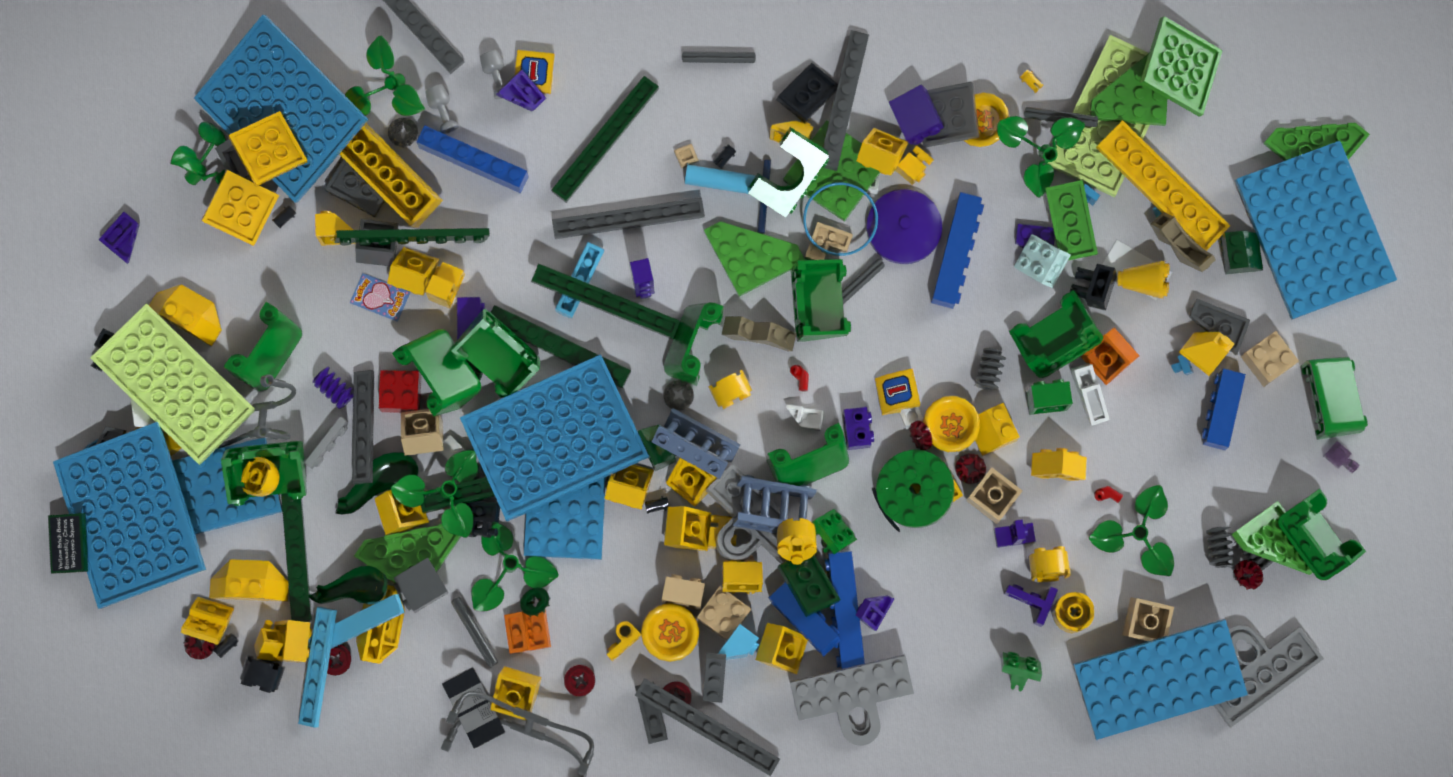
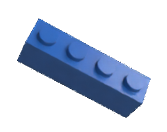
(1223, 409)
(812, 627)

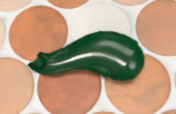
(386, 472)
(356, 584)

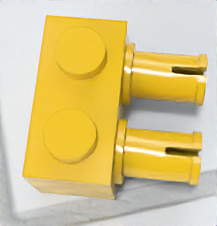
(742, 577)

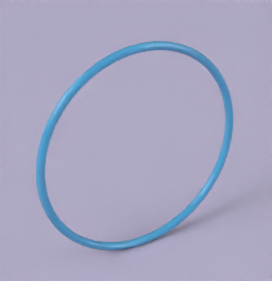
(848, 253)

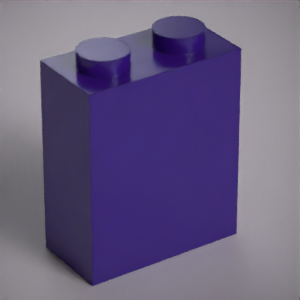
(916, 115)

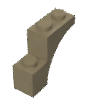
(1186, 249)
(760, 332)

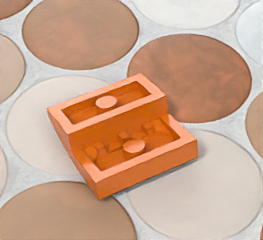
(527, 632)

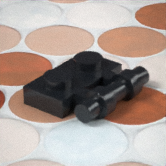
(487, 513)

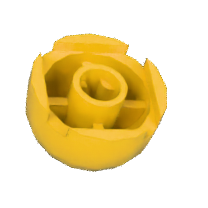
(260, 477)

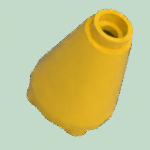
(1146, 279)

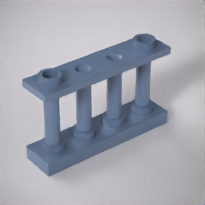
(702, 436)
(764, 522)

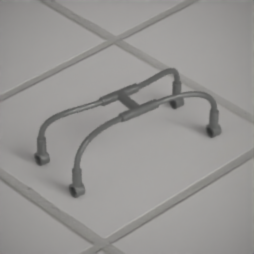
(261, 431)
(527, 729)

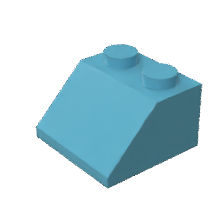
(740, 644)

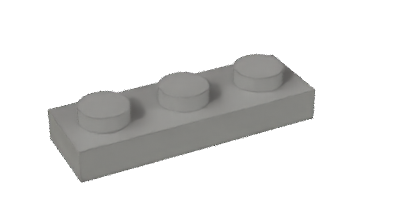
(327, 443)

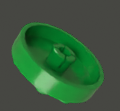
(895, 491)

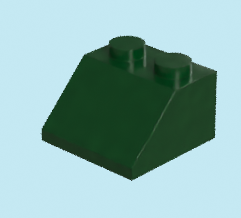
(1241, 252)
(658, 456)

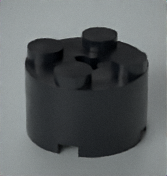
(262, 673)

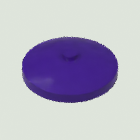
(906, 226)

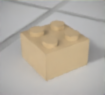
(1269, 358)
(421, 432)
(994, 495)
(683, 592)
(723, 613)
(1147, 620)

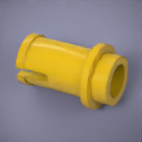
(1030, 80)

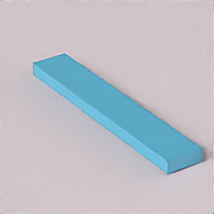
(365, 620)
(317, 667)

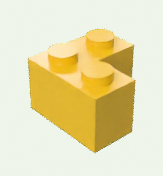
(444, 284)
(1059, 464)

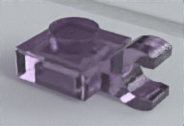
(1339, 455)

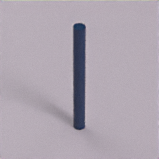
(763, 207)

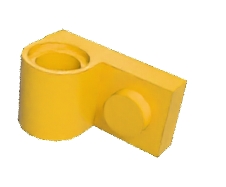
(617, 649)

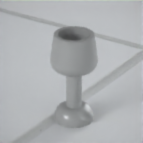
(492, 64)
(437, 99)

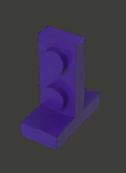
(1015, 534)
(1034, 600)

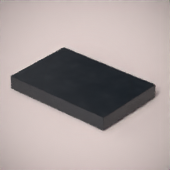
(807, 93)

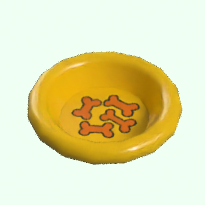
(989, 111)
(952, 423)
(670, 632)

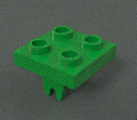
(834, 531)
(1020, 669)

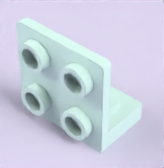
(1042, 261)

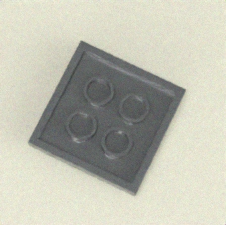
(957, 112)

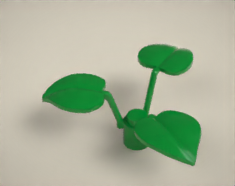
(406, 98)
(1065, 133)
(187, 159)
(462, 468)
(1109, 535)
(537, 572)

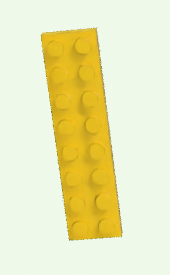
(1162, 185)

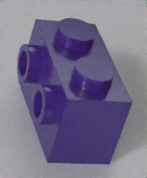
(857, 428)

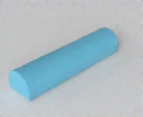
(718, 179)
(583, 271)

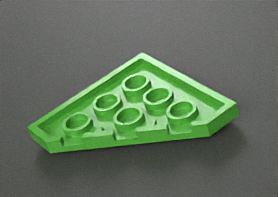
(1130, 100)
(1302, 139)
(751, 257)
(1266, 539)
(404, 550)

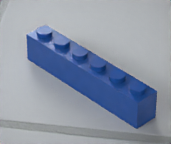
(472, 159)
(957, 249)
(843, 580)

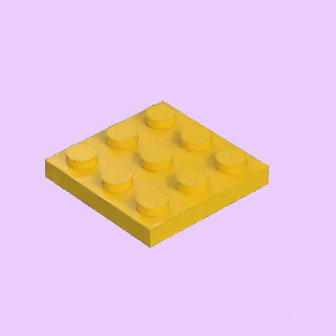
(267, 148)
(240, 207)

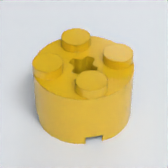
(730, 389)
(796, 540)
(1049, 564)
(1068, 602)

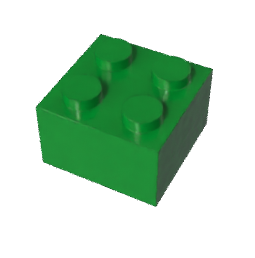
(1049, 397)

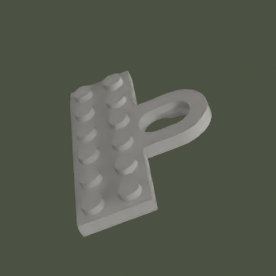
(730, 497)
(1269, 671)
(853, 688)

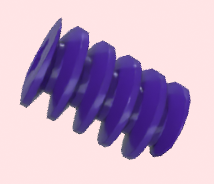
(333, 388)

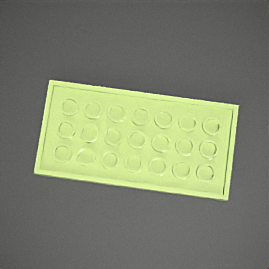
(1083, 159)
(173, 384)

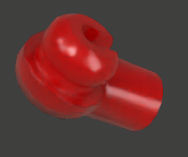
(801, 375)
(1107, 492)

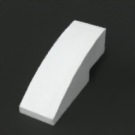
(1090, 393)

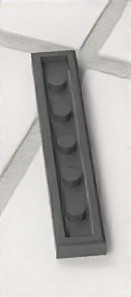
(363, 427)

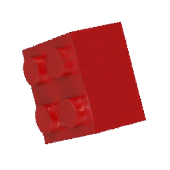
(399, 391)

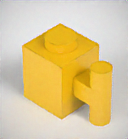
(912, 168)
(722, 521)
(268, 642)

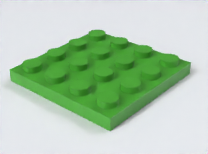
(1181, 66)
(839, 198)

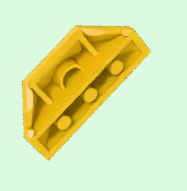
(188, 312)
(249, 581)
(381, 640)

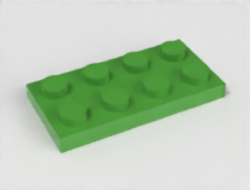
(1071, 219)

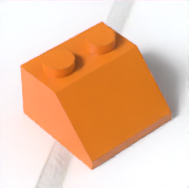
(1110, 356)

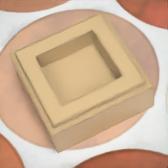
(686, 156)

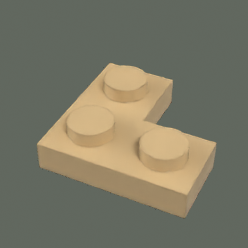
(827, 238)

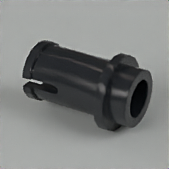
(725, 156)
(284, 216)
(656, 505)
(229, 642)

